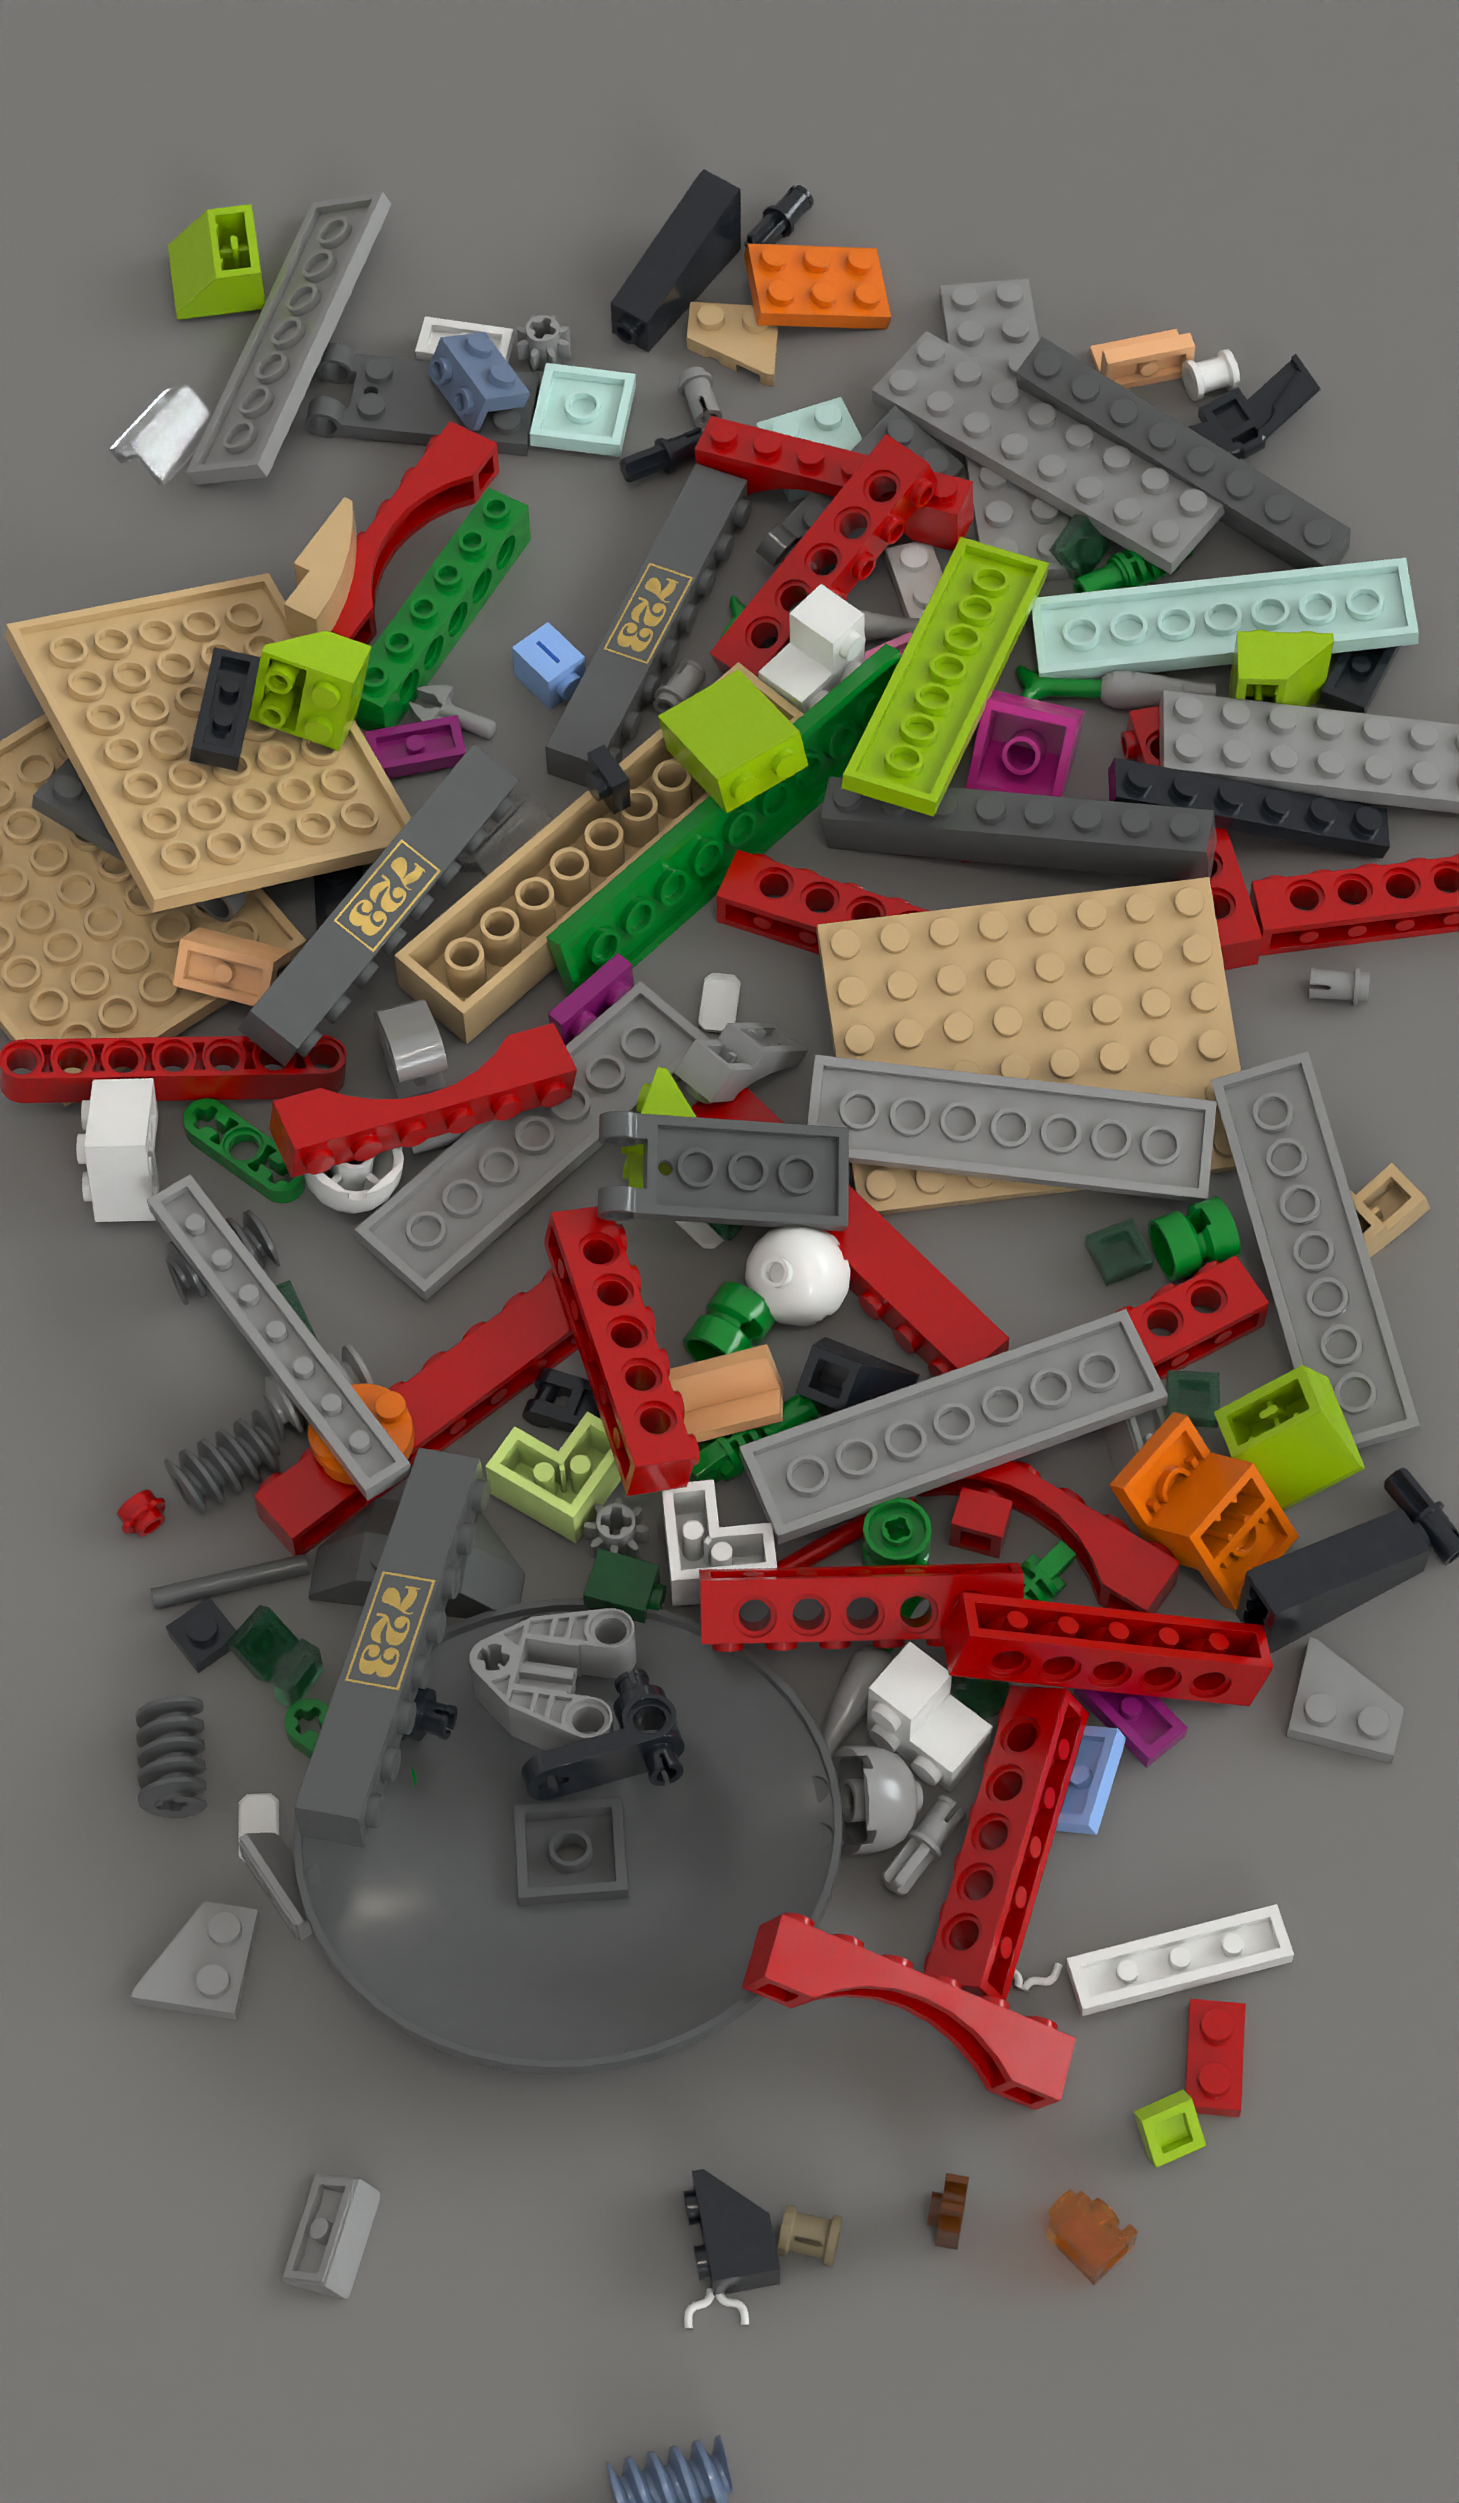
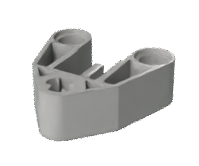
(413, 1057)
(532, 1668)

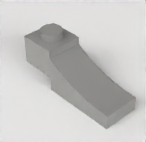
(738, 1058)

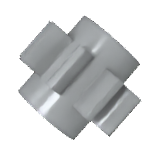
(543, 342)
(616, 1517)

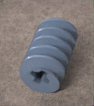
(676, 2482)

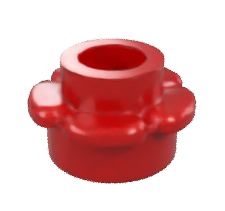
(142, 1513)

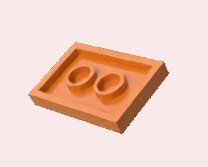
(817, 286)

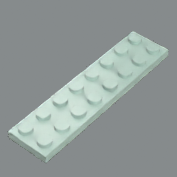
(1199, 619)

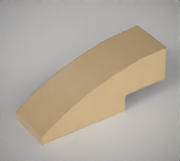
(324, 574)
(1387, 1207)

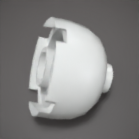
(358, 1184)
(798, 1274)

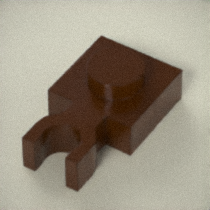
(948, 2209)

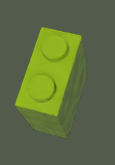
(733, 741)

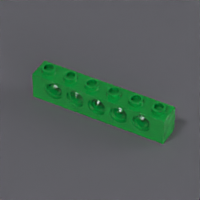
(442, 608)

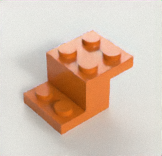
(1203, 1507)

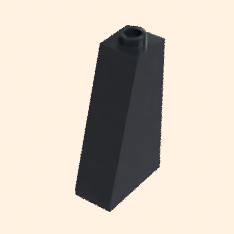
(680, 262)
(1332, 1577)

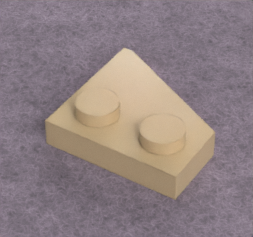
(733, 338)

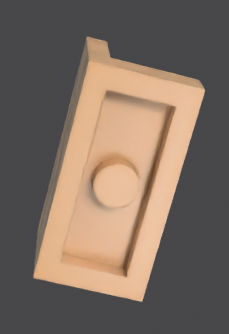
(1144, 358)
(227, 965)
(729, 1393)

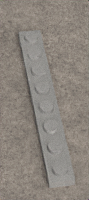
(280, 1338)

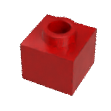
(980, 1521)

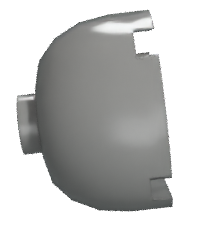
(876, 1798)

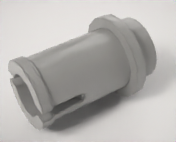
(696, 387)
(680, 686)
(1339, 985)

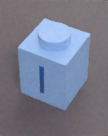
(548, 665)

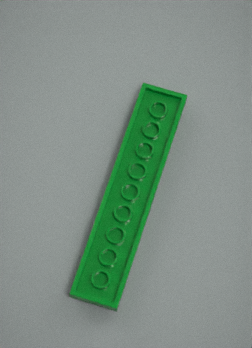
(693, 857)

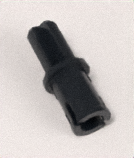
(780, 218)
(662, 456)
(1421, 1508)

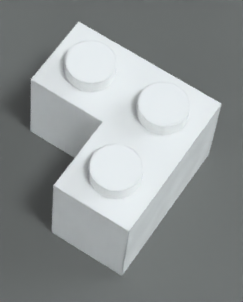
(822, 649)
(119, 1149)
(699, 1543)
(923, 1722)

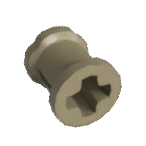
(809, 2235)

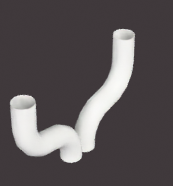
(1036, 1980)
(744, 2316)

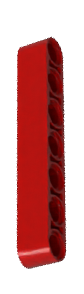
(152, 1054)

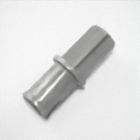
(922, 1846)

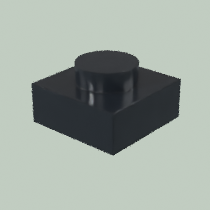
(607, 780)
(201, 1634)

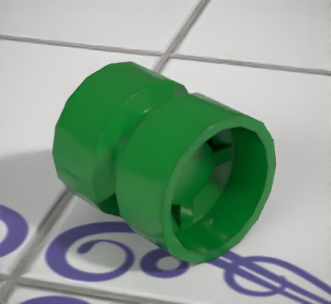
(1200, 1236)
(733, 1323)
(896, 1534)

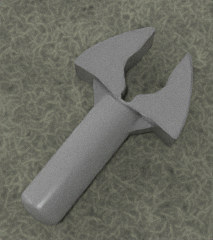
(442, 698)

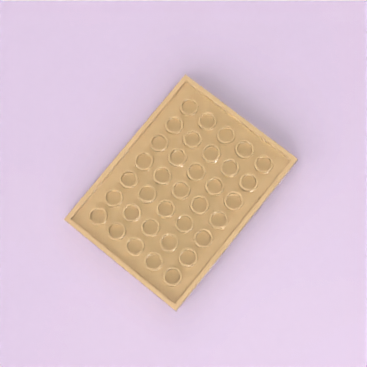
(126, 706)
(76, 930)
(1040, 989)

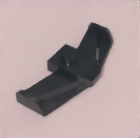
(1244, 424)

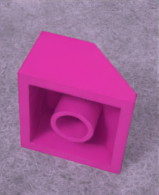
(1024, 746)

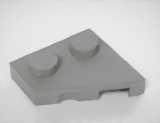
(1343, 1707)
(204, 1964)

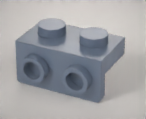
(475, 378)

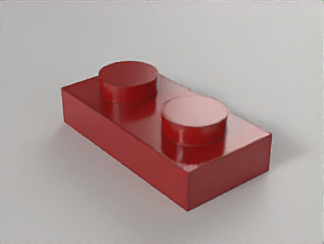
(1215, 2056)

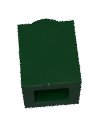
(624, 1585)

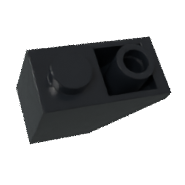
(847, 1376)
(736, 2237)

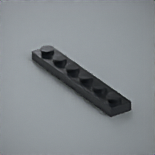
(1256, 807)

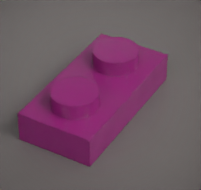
(418, 746)
(592, 998)
(1142, 1719)

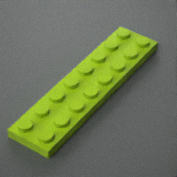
(945, 677)

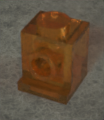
(1088, 2234)

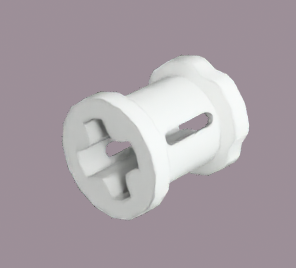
(1210, 374)

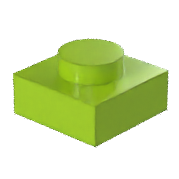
(1169, 2128)

